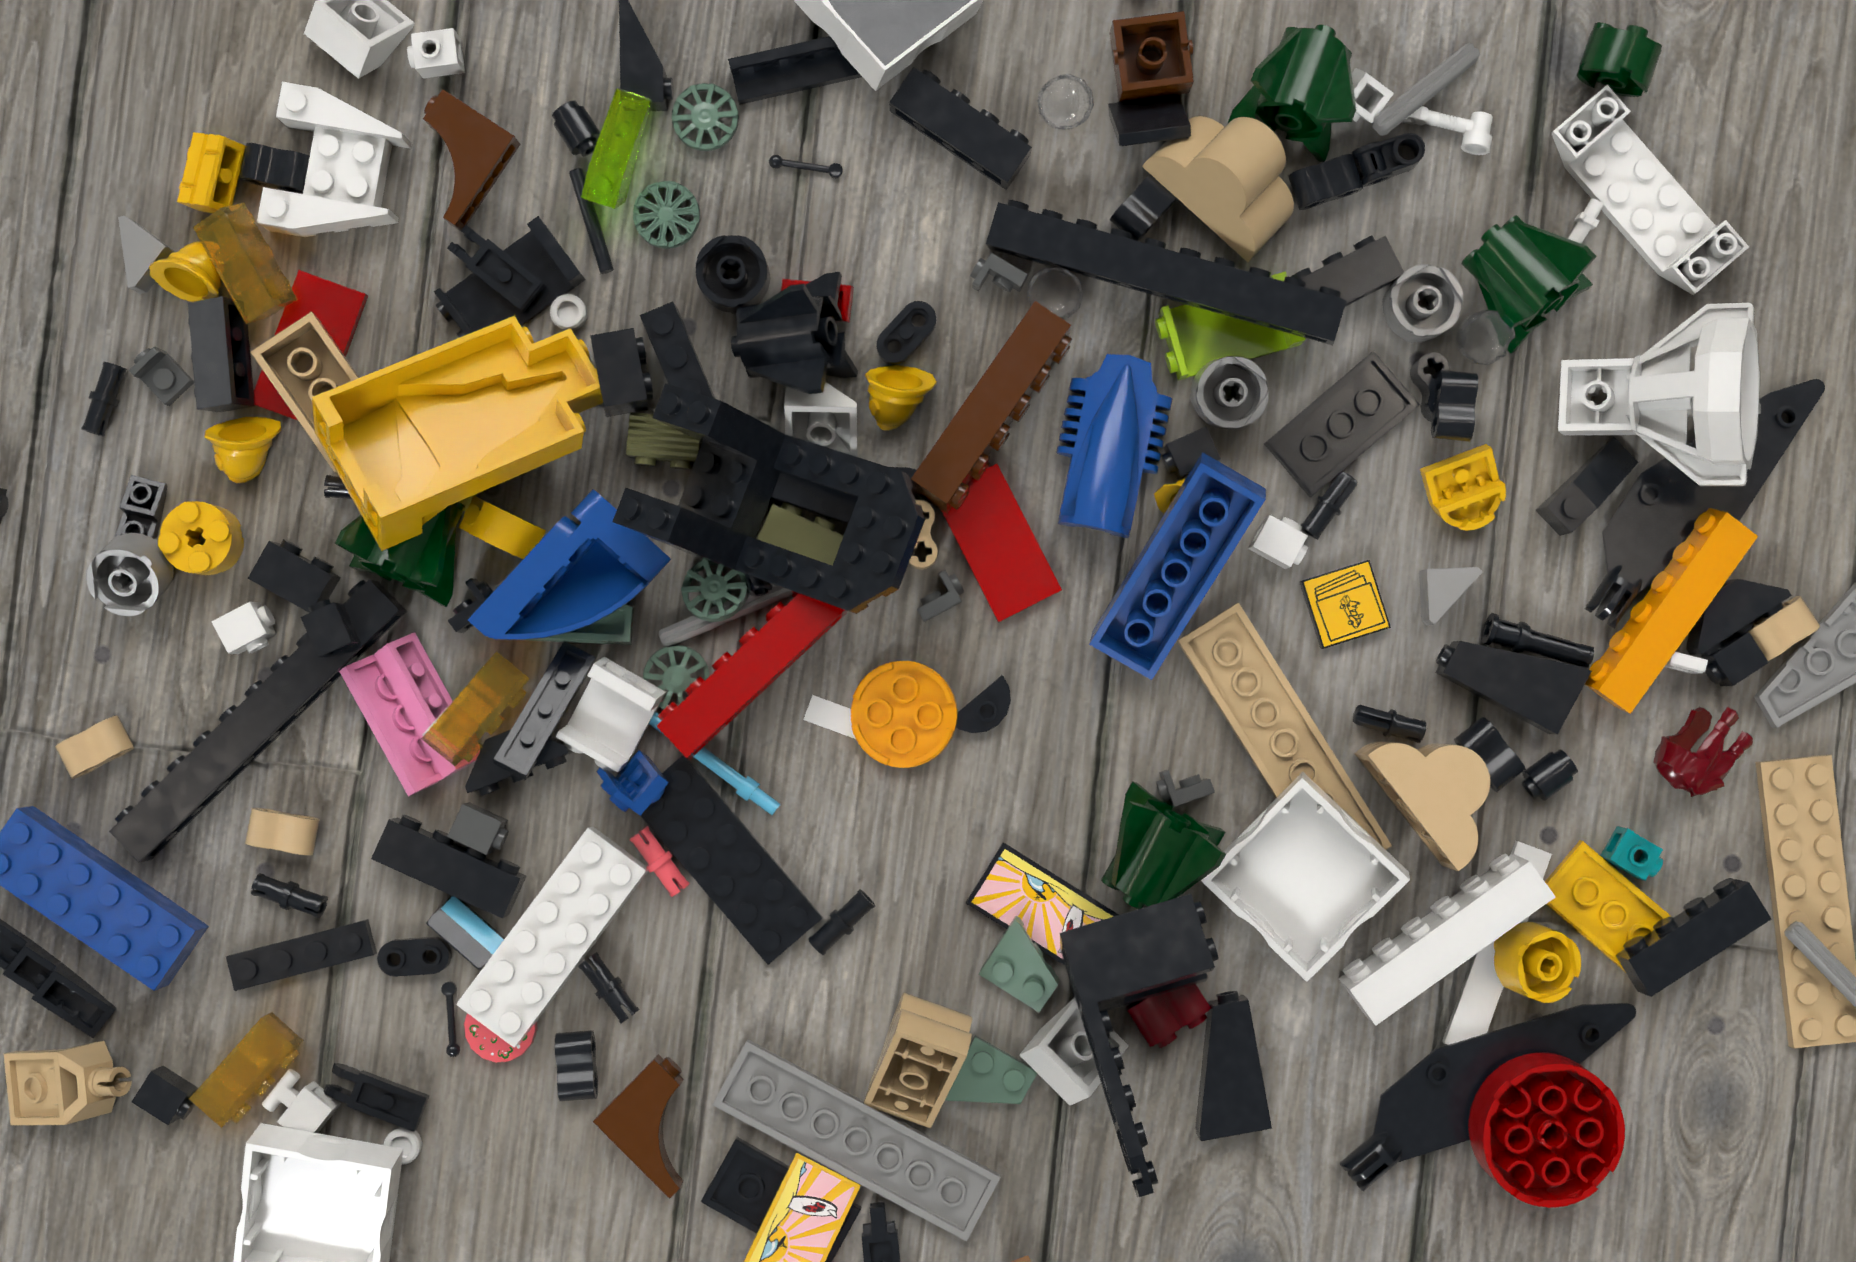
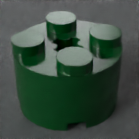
(1619, 59)

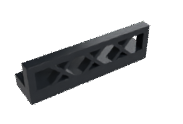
(789, 69)

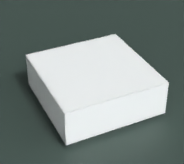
(1687, 663)

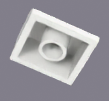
(357, 31)
(1064, 1056)

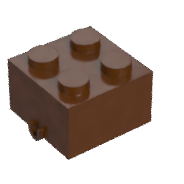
(1151, 56)

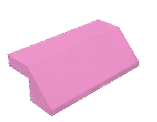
(400, 701)

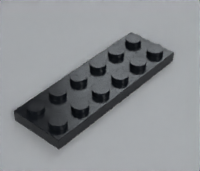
(729, 862)

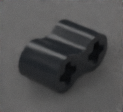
(274, 167)
(1325, 182)
(1143, 208)
(1426, 382)
(1454, 405)
(1497, 755)
(576, 1065)

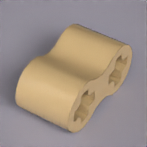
(925, 538)
(1784, 628)
(94, 747)
(282, 831)

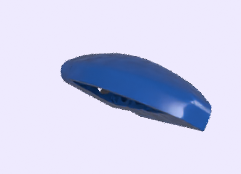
(571, 577)

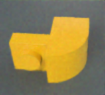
(500, 528)

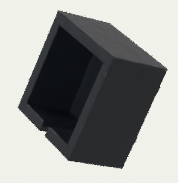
(619, 372)

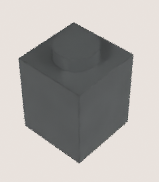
(479, 829)

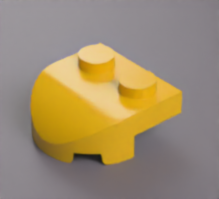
(1465, 488)

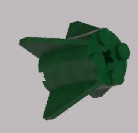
(1303, 88)
(1527, 274)
(420, 562)
(1160, 851)

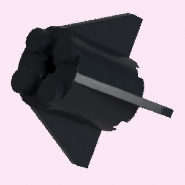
(795, 336)

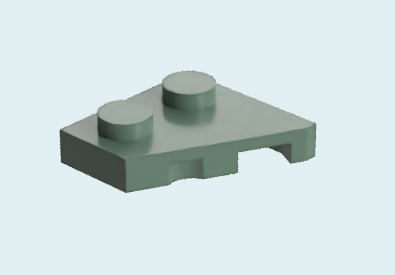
(1020, 967)

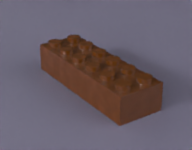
(991, 407)

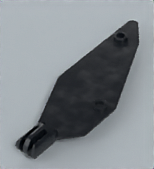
(1667, 502)
(1434, 1098)

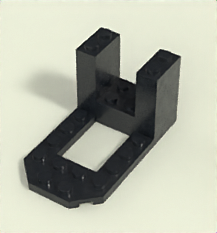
(733, 489)
(1123, 964)

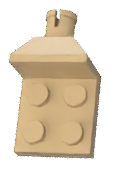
(62, 1084)

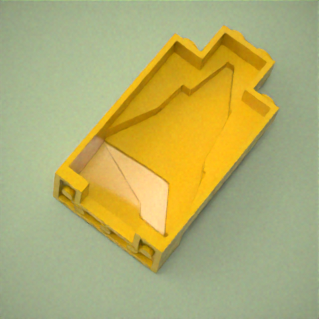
(455, 422)

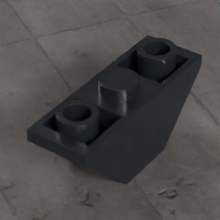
(1732, 613)
(486, 775)

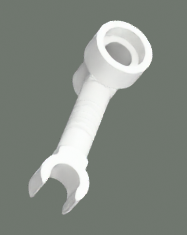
(1475, 130)

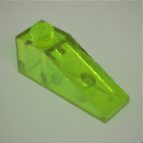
(616, 150)

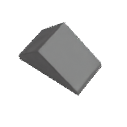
(139, 251)
(1442, 588)

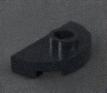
(986, 709)

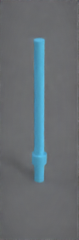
(746, 787)

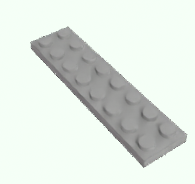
(857, 1140)

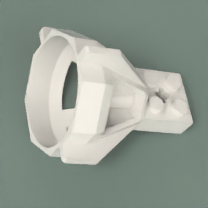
(1659, 393)

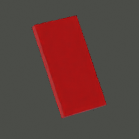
(336, 308)
(1001, 547)

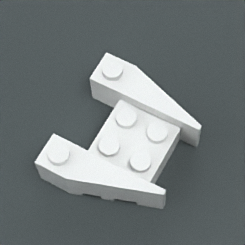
(343, 170)

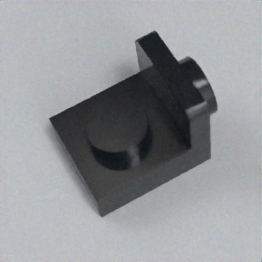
(467, 608)

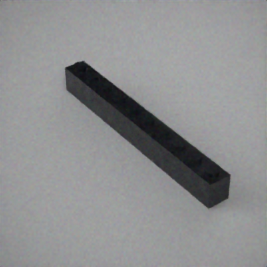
(1167, 273)
(249, 728)

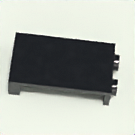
(478, 305)

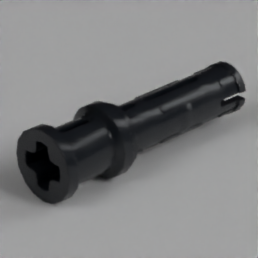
(1522, 638)

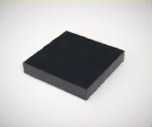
(1149, 120)

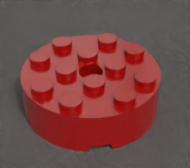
(1571, 1155)

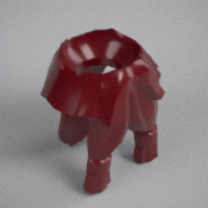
(1705, 769)

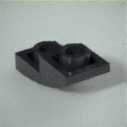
(142, 507)

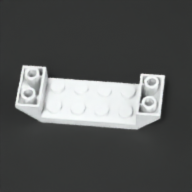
(1643, 195)

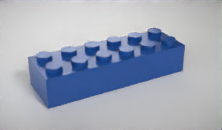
(1177, 566)
(95, 898)

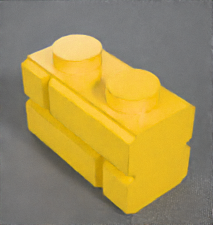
(211, 172)

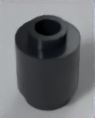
(576, 128)
(1549, 775)

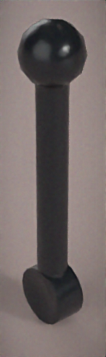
(835, 170)
(449, 989)

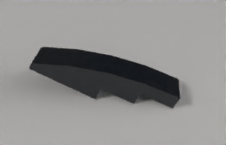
(52, 982)

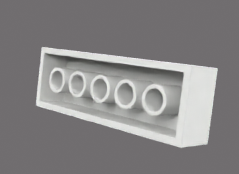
(552, 936)
(1445, 937)

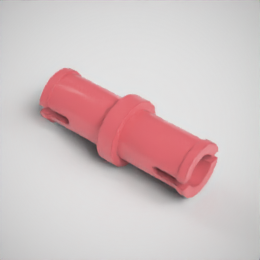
(659, 861)

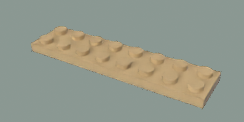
(1269, 713)
(1808, 888)

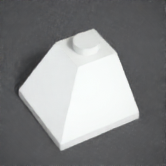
(822, 418)

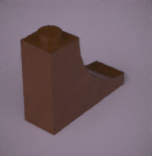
(477, 151)
(636, 1122)

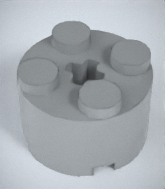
(1419, 283)
(1249, 389)
(129, 574)

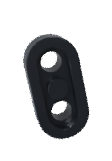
(906, 333)
(413, 958)

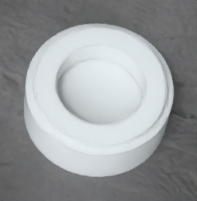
(568, 312)
(405, 1139)

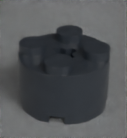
(733, 254)

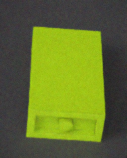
(1203, 336)

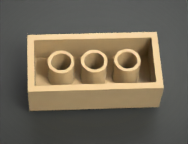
(302, 365)

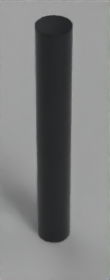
(592, 223)

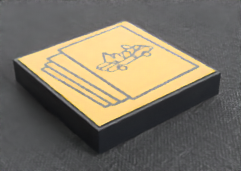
(1345, 604)

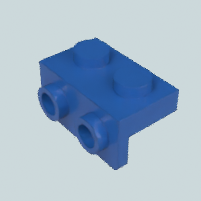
(635, 785)

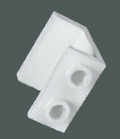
(611, 715)

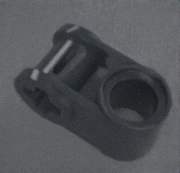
(1382, 161)

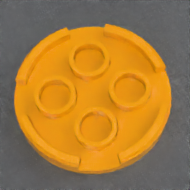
(903, 714)

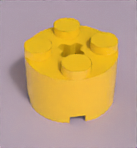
(181, 540)
(1536, 962)

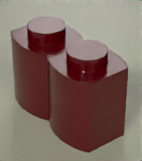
(1165, 1014)

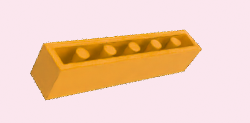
(1670, 609)

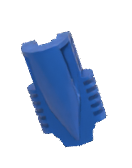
(1110, 443)

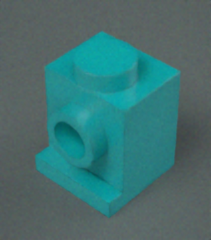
(1621, 852)

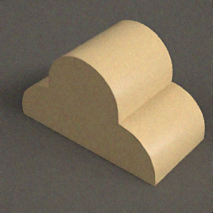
(1228, 179)
(1434, 792)
(919, 1060)

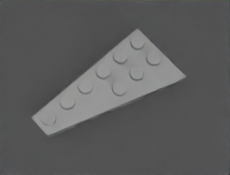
(1816, 669)

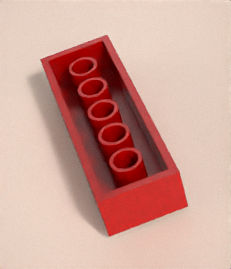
(747, 672)

